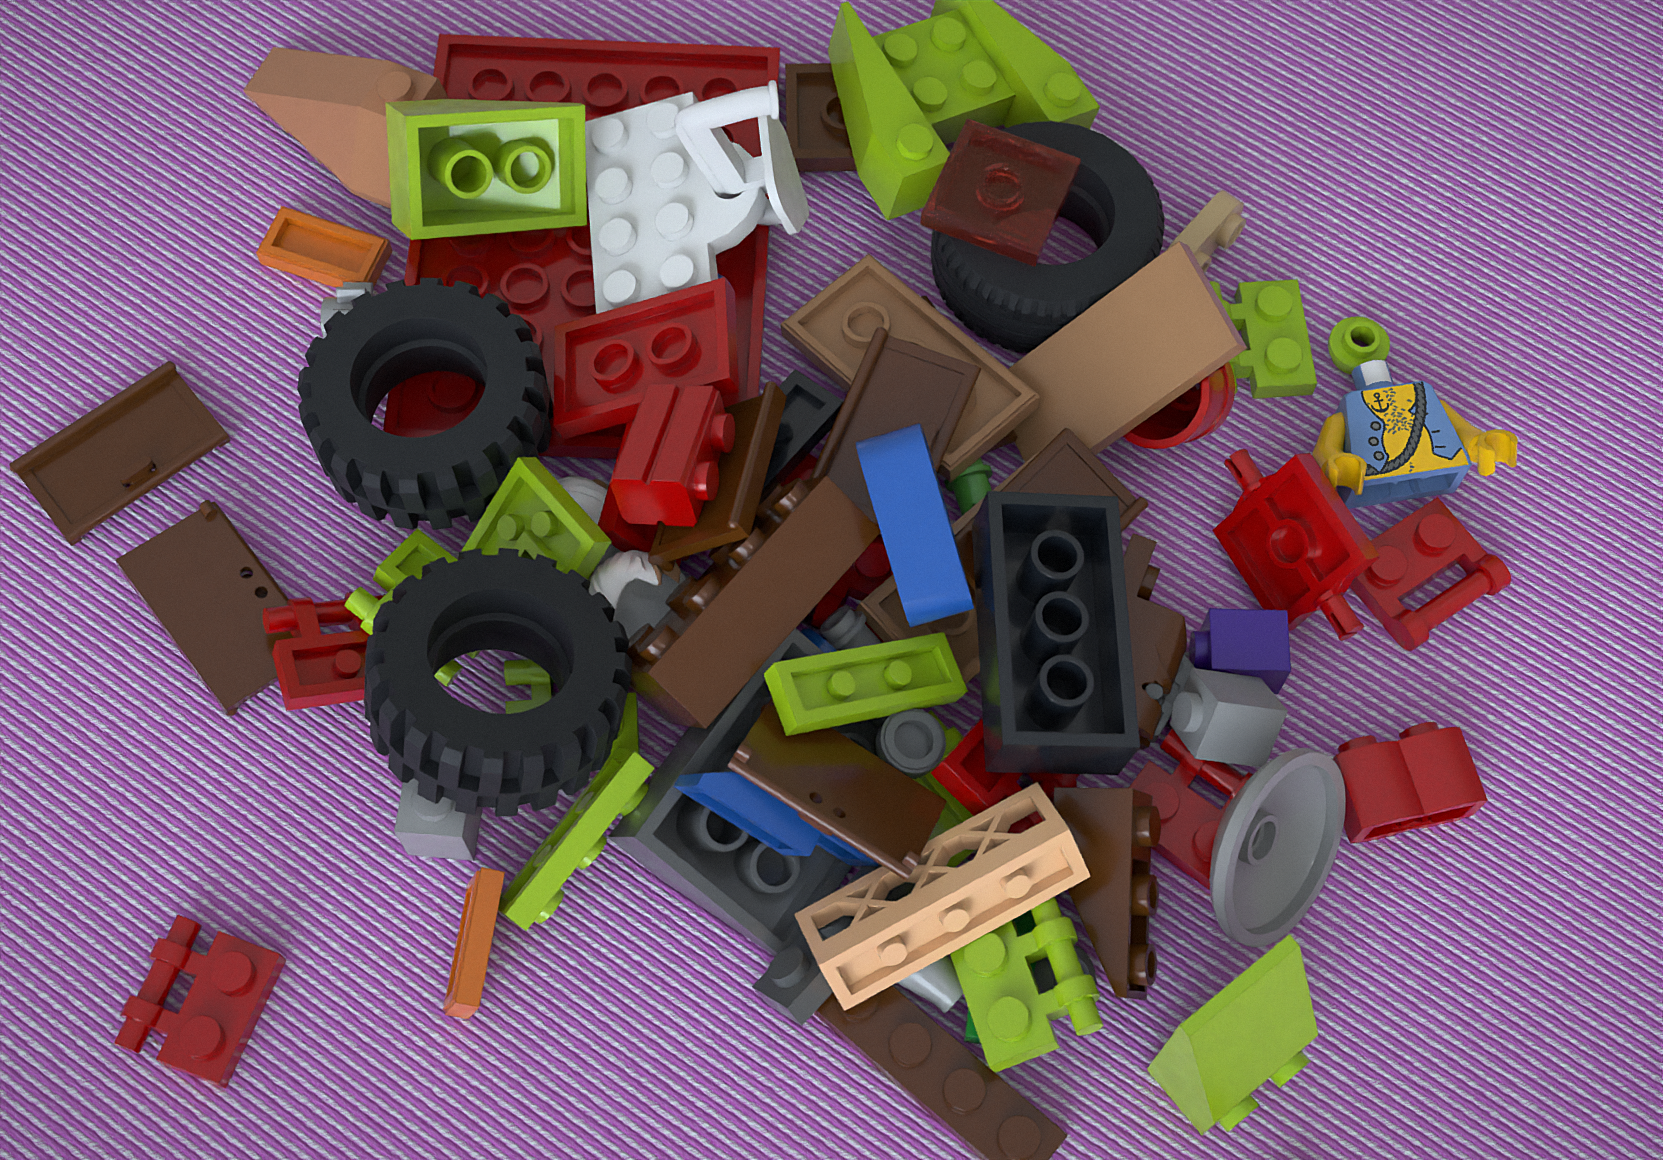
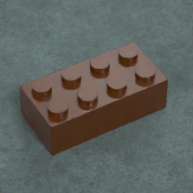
(747, 600)

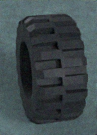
(408, 335)
(505, 607)

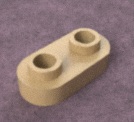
(1212, 227)

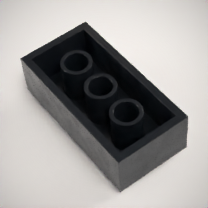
(1053, 634)

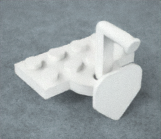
(678, 192)

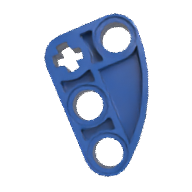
(915, 524)

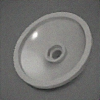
(1276, 846)

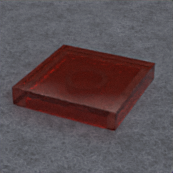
(1000, 192)

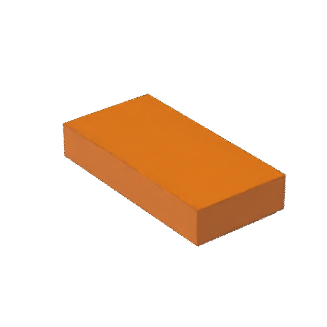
(322, 249)
(473, 943)

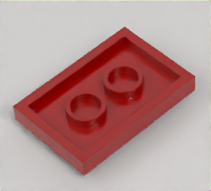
(615, 355)

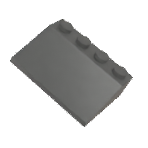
(711, 857)

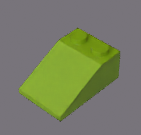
(485, 166)
(1240, 1041)

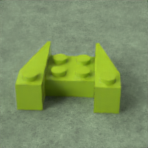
(919, 84)

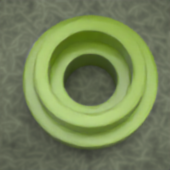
(1346, 353)

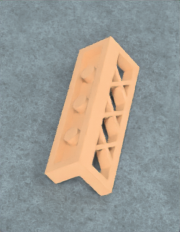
(947, 903)

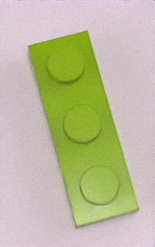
(864, 683)
(575, 839)

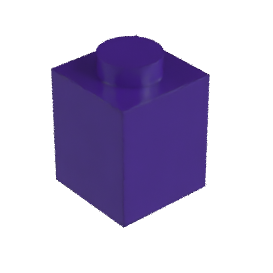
(1244, 644)

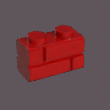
(672, 455)

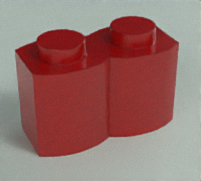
(1407, 782)

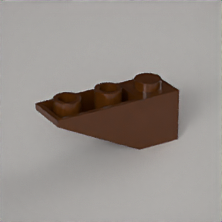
(1115, 840)

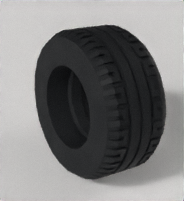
(1028, 303)

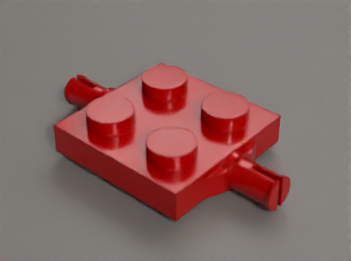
(1295, 541)

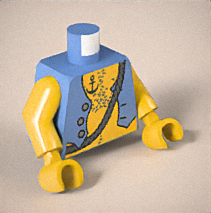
(1402, 442)

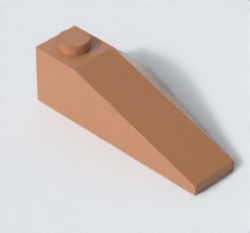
(339, 110)

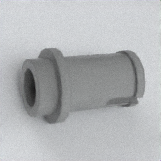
(847, 629)

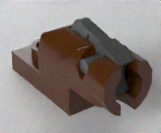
(1156, 643)

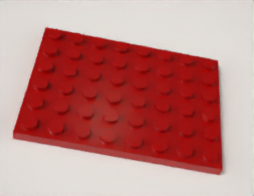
(550, 271)

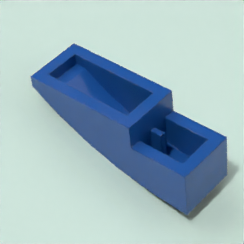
(764, 816)

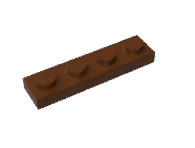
(943, 1077)

